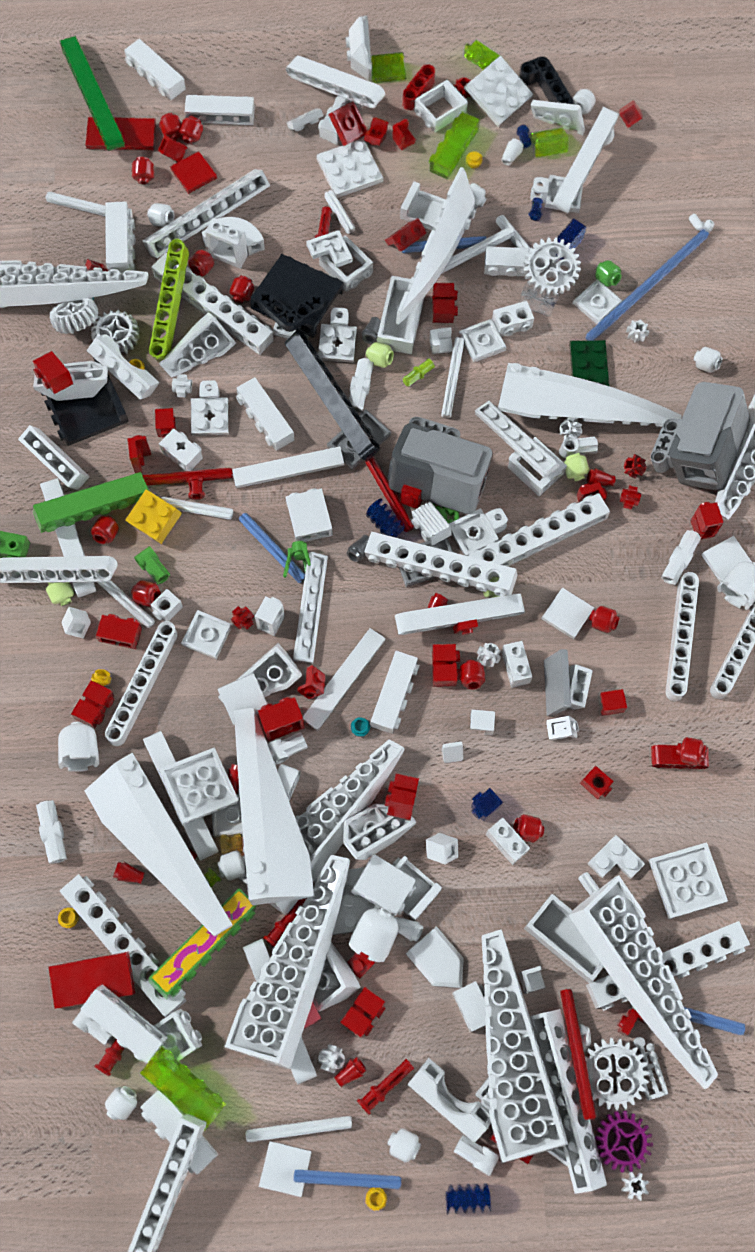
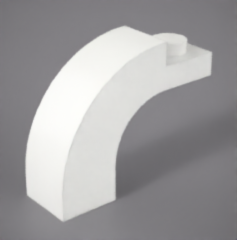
(254, 239)

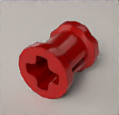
(195, 488)

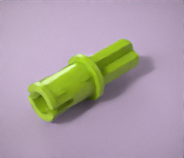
(418, 372)

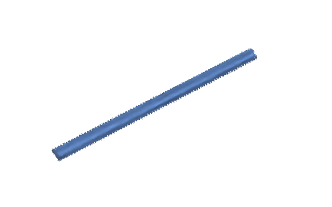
(647, 285)

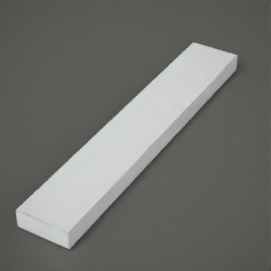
(517, 439)
(288, 467)
(310, 609)
(343, 679)

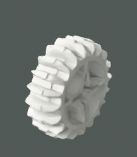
(73, 315)
(110, 325)

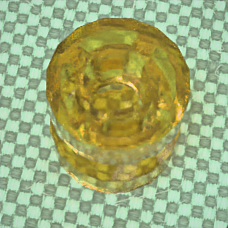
(231, 843)

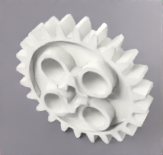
(562, 278)
(633, 1072)

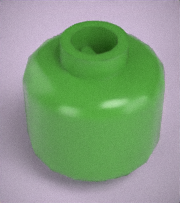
(608, 273)

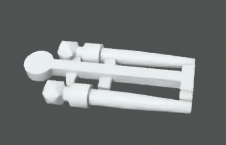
(639, 1042)

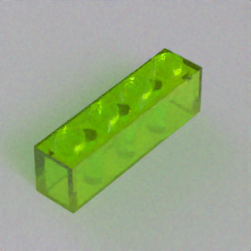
(454, 145)
(182, 1087)

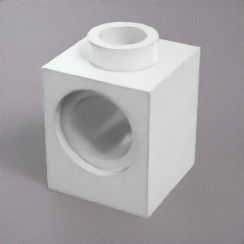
(166, 598)

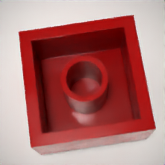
(281, 718)

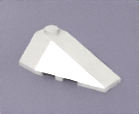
(202, 342)
(274, 671)
(336, 981)

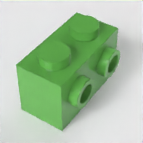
(13, 545)

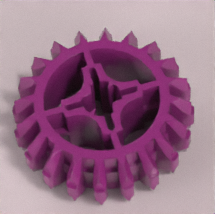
(639, 1131)

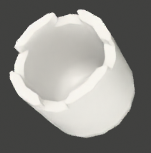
(739, 585)
(77, 747)
(375, 934)

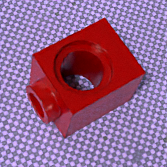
(164, 421)
(597, 774)

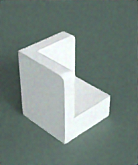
(441, 340)
(76, 622)
(482, 721)
(442, 848)
(532, 980)

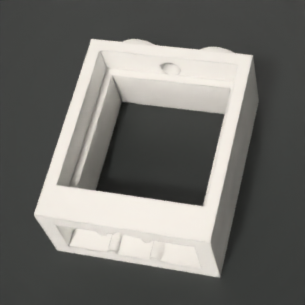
(442, 90)
(225, 244)
(357, 276)
(536, 486)

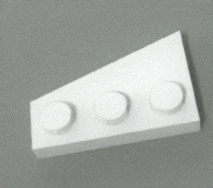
(564, 114)

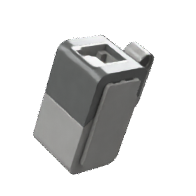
(706, 438)
(440, 464)

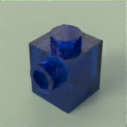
(485, 804)

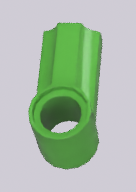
(150, 562)

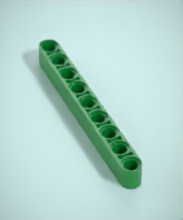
(92, 93)

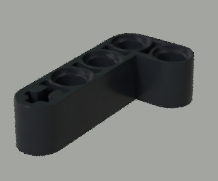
(544, 73)

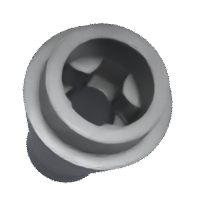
(370, 332)
(356, 550)

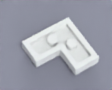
(330, 244)
(617, 854)

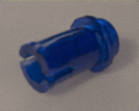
(523, 133)
(535, 212)

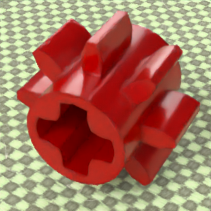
(460, 86)
(635, 466)
(630, 497)
(242, 617)

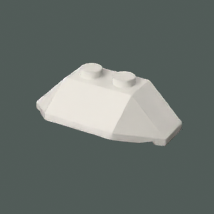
(360, 48)
(87, 380)
(373, 831)

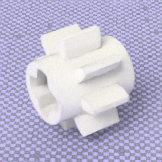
(637, 331)
(181, 385)
(570, 428)
(489, 654)
(331, 1058)
(640, 1183)

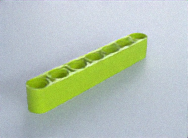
(169, 292)

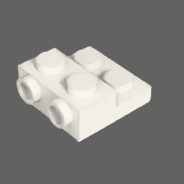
(180, 1035)

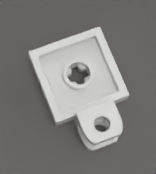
(549, 191)
(338, 330)
(209, 403)
(486, 526)

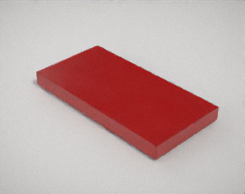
(136, 134)
(76, 981)

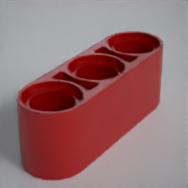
(420, 84)
(665, 757)

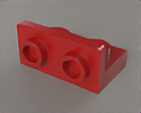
(407, 235)
(138, 448)

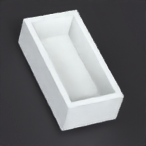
(119, 237)
(398, 336)
(560, 935)

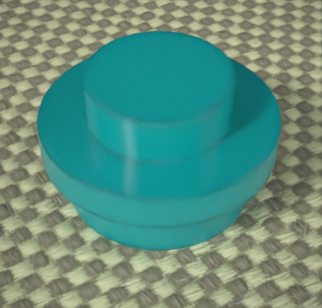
(360, 727)

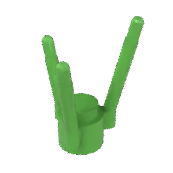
(299, 552)

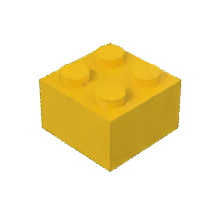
(153, 516)

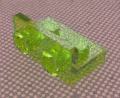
(480, 54)
(388, 67)
(549, 142)

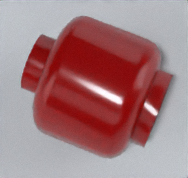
(170, 125)
(191, 129)
(142, 170)
(201, 263)
(242, 289)
(104, 529)
(145, 593)
(604, 619)
(472, 674)
(691, 750)
(529, 828)

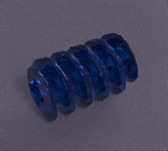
(383, 519)
(467, 1198)

